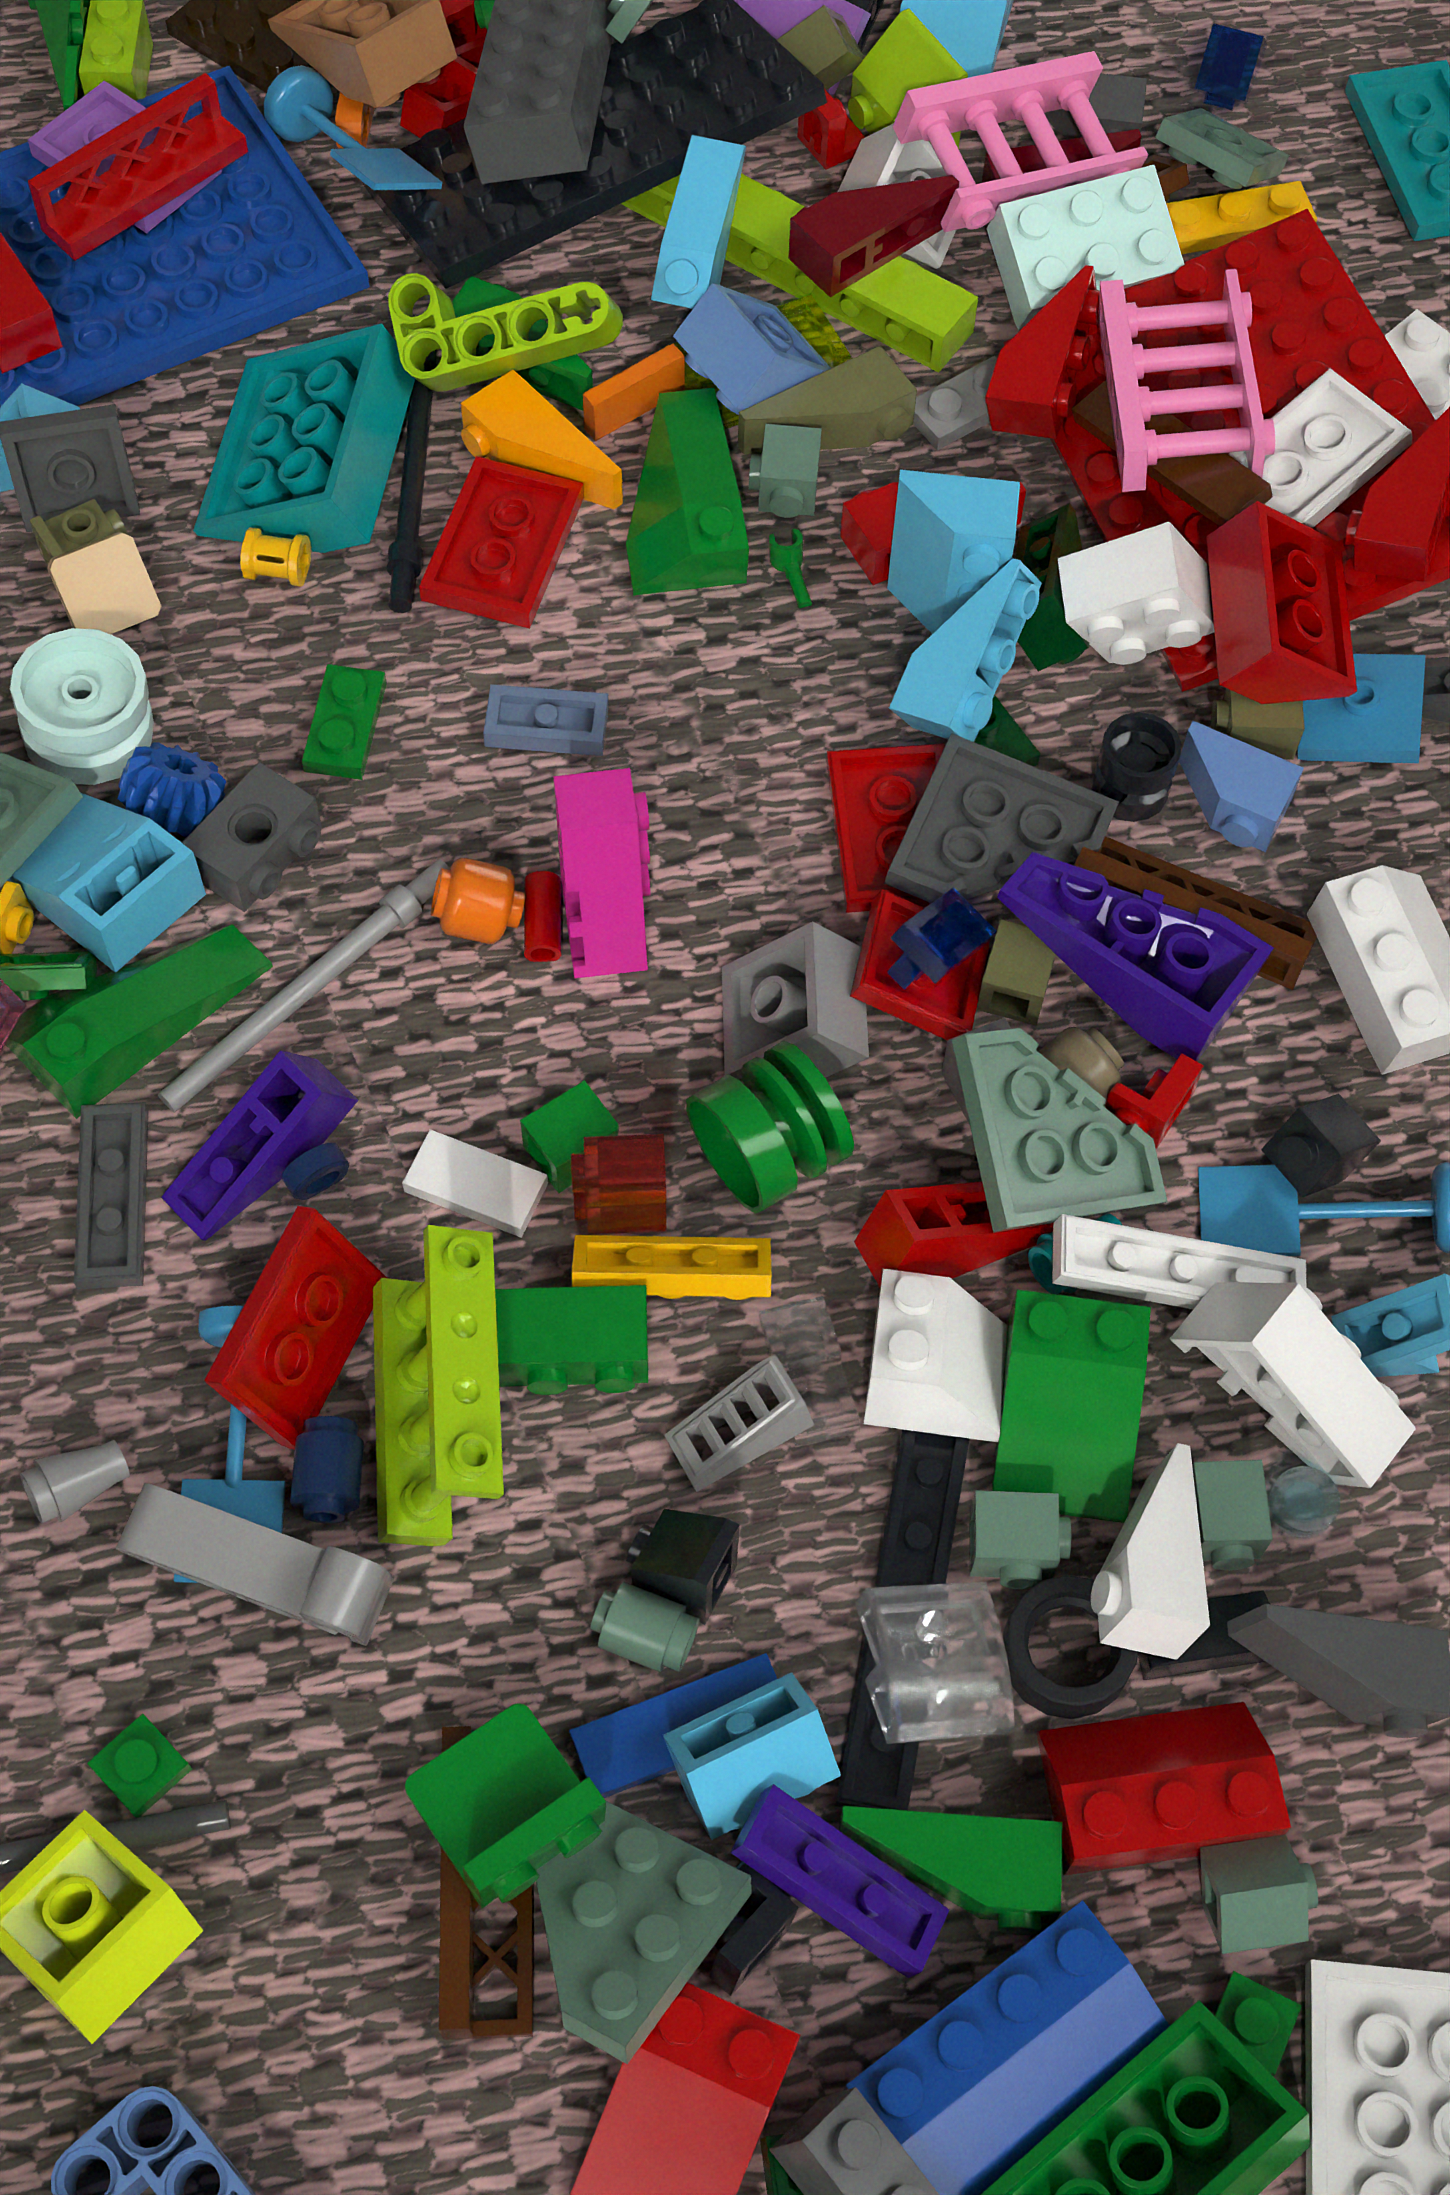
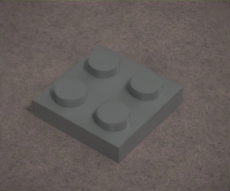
(69, 461)

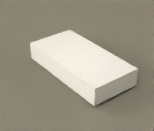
(475, 1183)

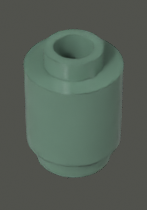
(644, 1627)

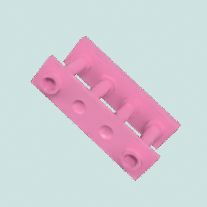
(1008, 95)
(1135, 404)

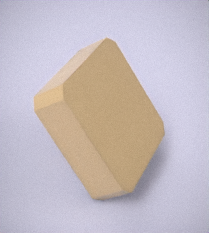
(105, 585)

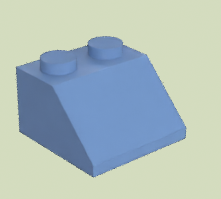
(745, 348)

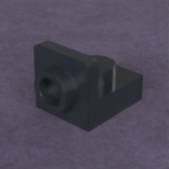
(752, 1934)

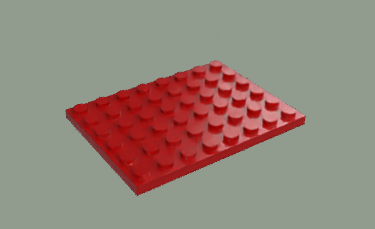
(1300, 327)

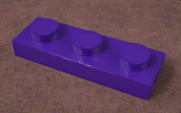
(840, 1881)

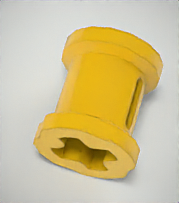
(275, 556)

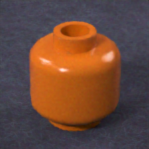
(476, 900)

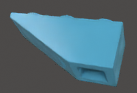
(961, 664)

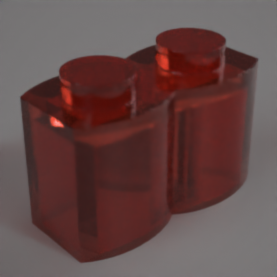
(620, 1184)

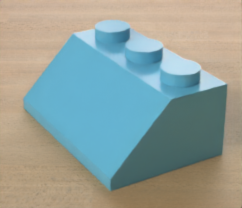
(949, 540)

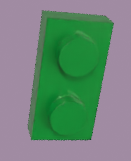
(344, 722)

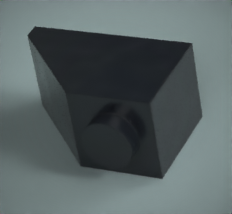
(686, 1559)

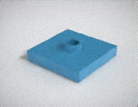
(1376, 721)

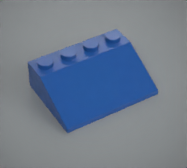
(1013, 2055)

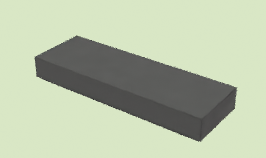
(111, 1196)

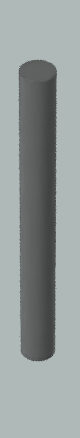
(131, 1832)

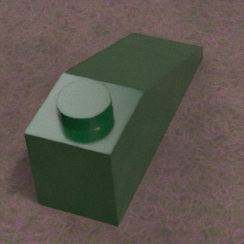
(1046, 634)

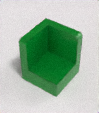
(560, 1129)

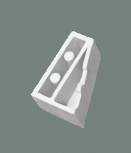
(1302, 1373)

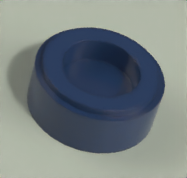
(315, 1171)

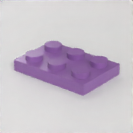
(88, 120)

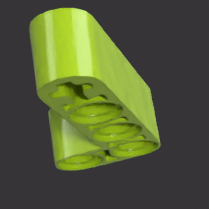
(508, 322)

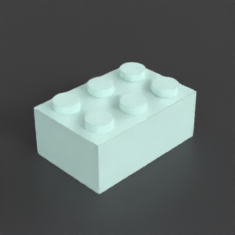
(1103, 223)

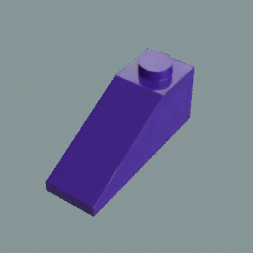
(277, 1120)

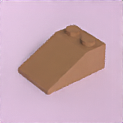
(369, 45)

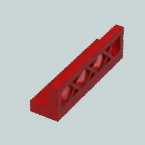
(137, 178)

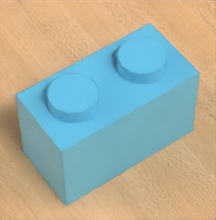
(746, 1748)

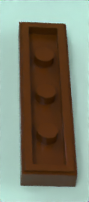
(1209, 482)

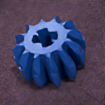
(170, 787)

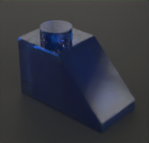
(1229, 66)

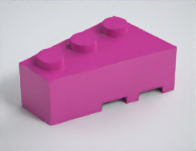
(603, 870)

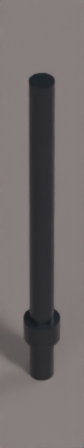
(405, 554)

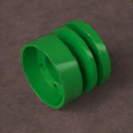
(770, 1126)

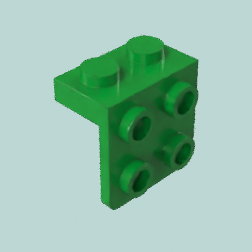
(505, 1805)

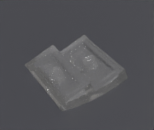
(936, 1662)

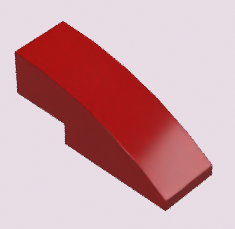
(446, 97)

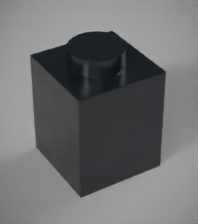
(1320, 1145)

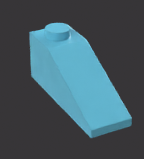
(699, 222)

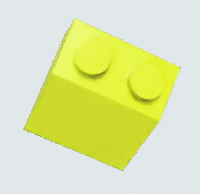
(91, 1925)

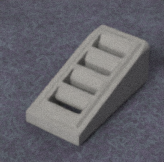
(743, 1394)

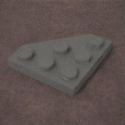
(987, 818)

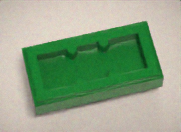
(36, 973)

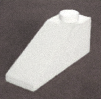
(1154, 1578)

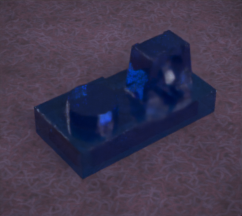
(939, 939)

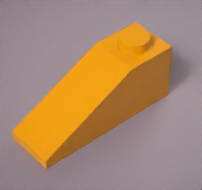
(522, 429)

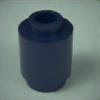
(327, 1469)

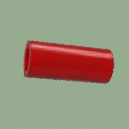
(542, 916)

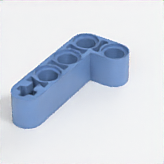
(136, 2167)

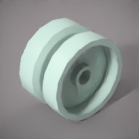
(82, 704)

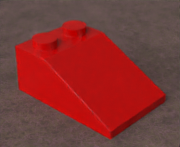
(689, 2102)

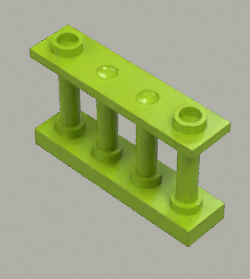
(437, 1388)

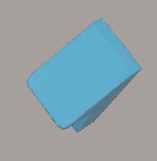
(1401, 1329)

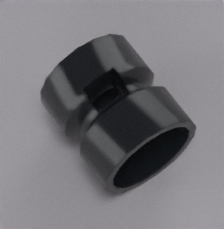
(1137, 765)

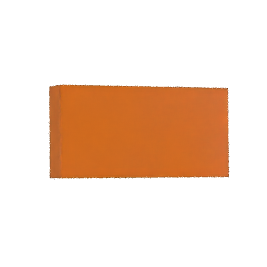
(633, 391)

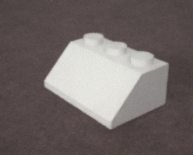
(1388, 962)

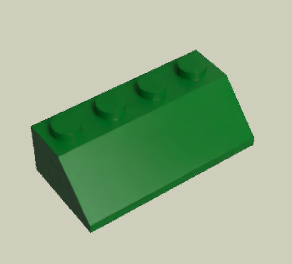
(1173, 2121)

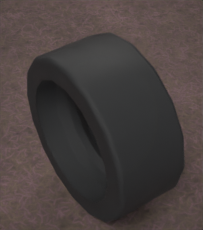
(1025, 1677)

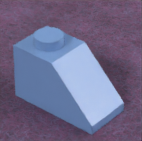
(1238, 785)

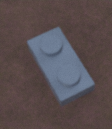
(546, 720)

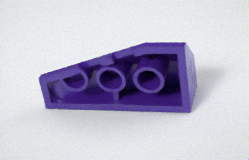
(1152, 963)

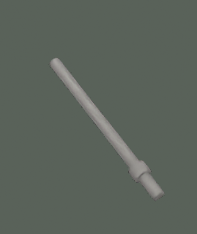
(397, 908)

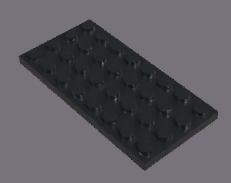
(685, 77)

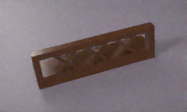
(1289, 950)
(457, 1952)

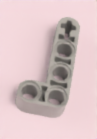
(257, 1563)

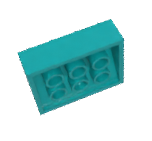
(310, 442)

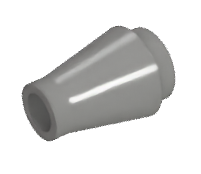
(72, 1479)

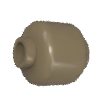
(1087, 1056)

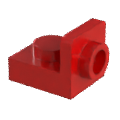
(829, 133)
(1160, 1101)

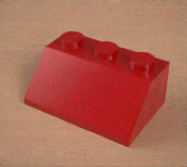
(1279, 609)
(1160, 1786)

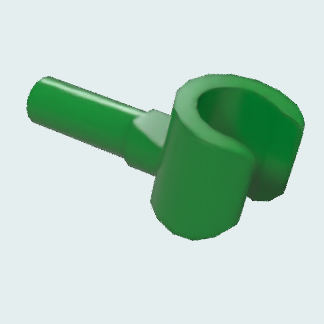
(788, 560)

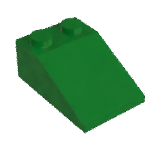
(1072, 1401)

